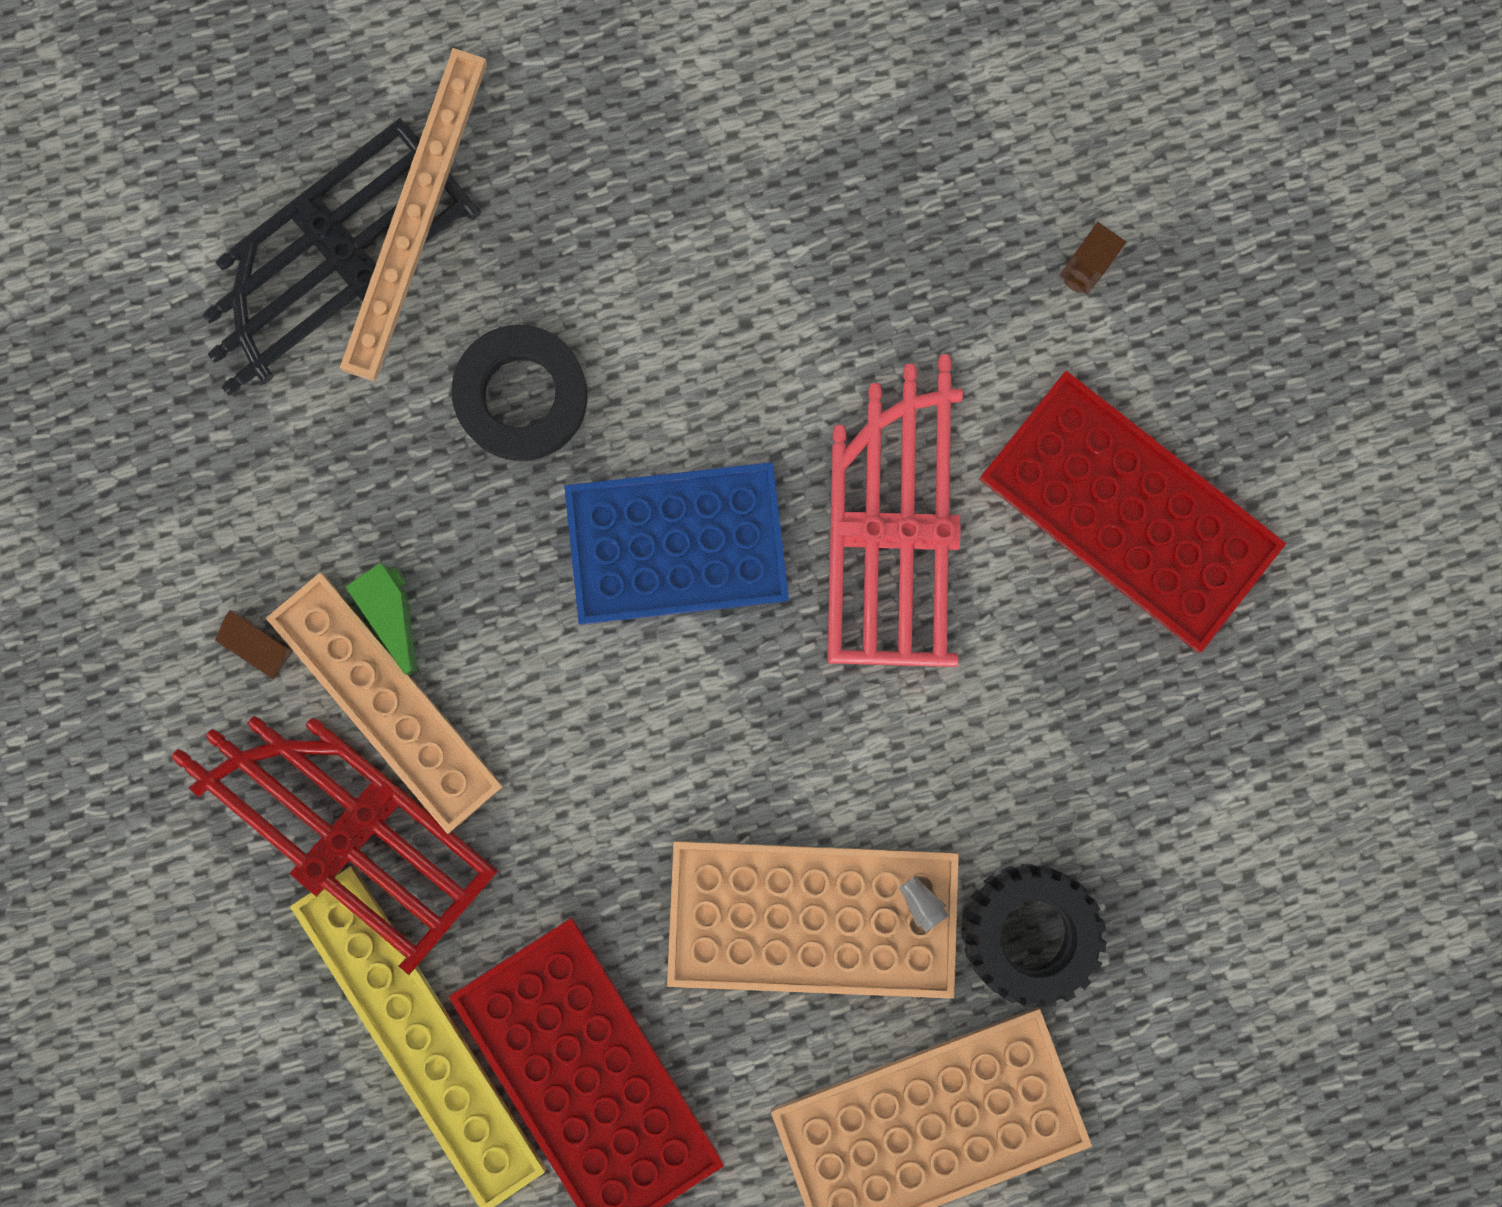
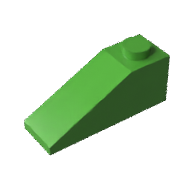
(387, 609)

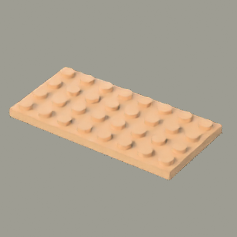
(809, 920)
(935, 1121)

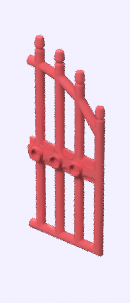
(894, 530)

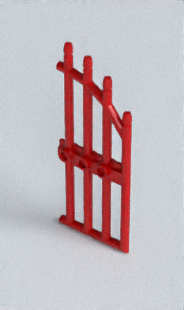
(348, 834)

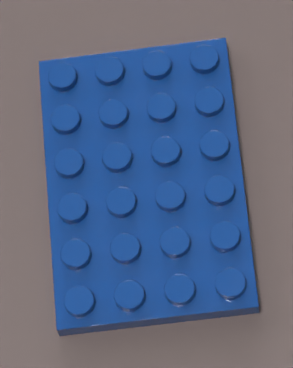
(676, 543)

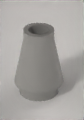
(923, 904)

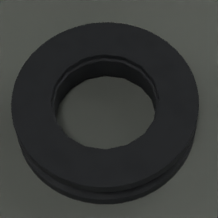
(500, 348)

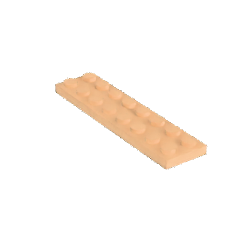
(384, 702)

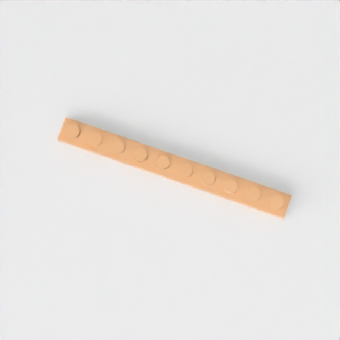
(413, 215)

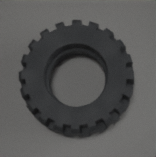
(1080, 944)

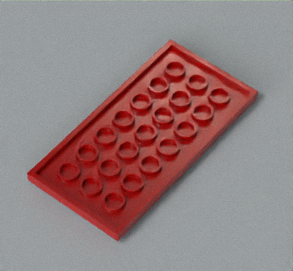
(1132, 512)
(585, 1075)

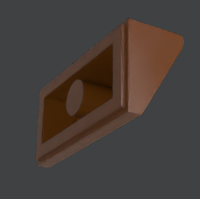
(253, 644)

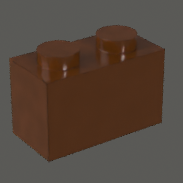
(1092, 259)

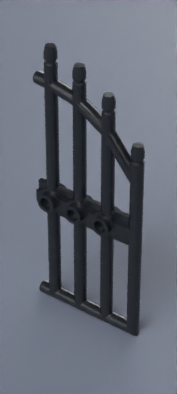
(333, 241)

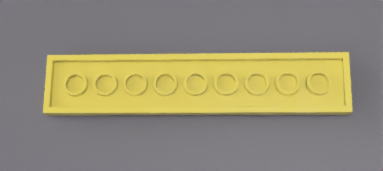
(422, 1047)

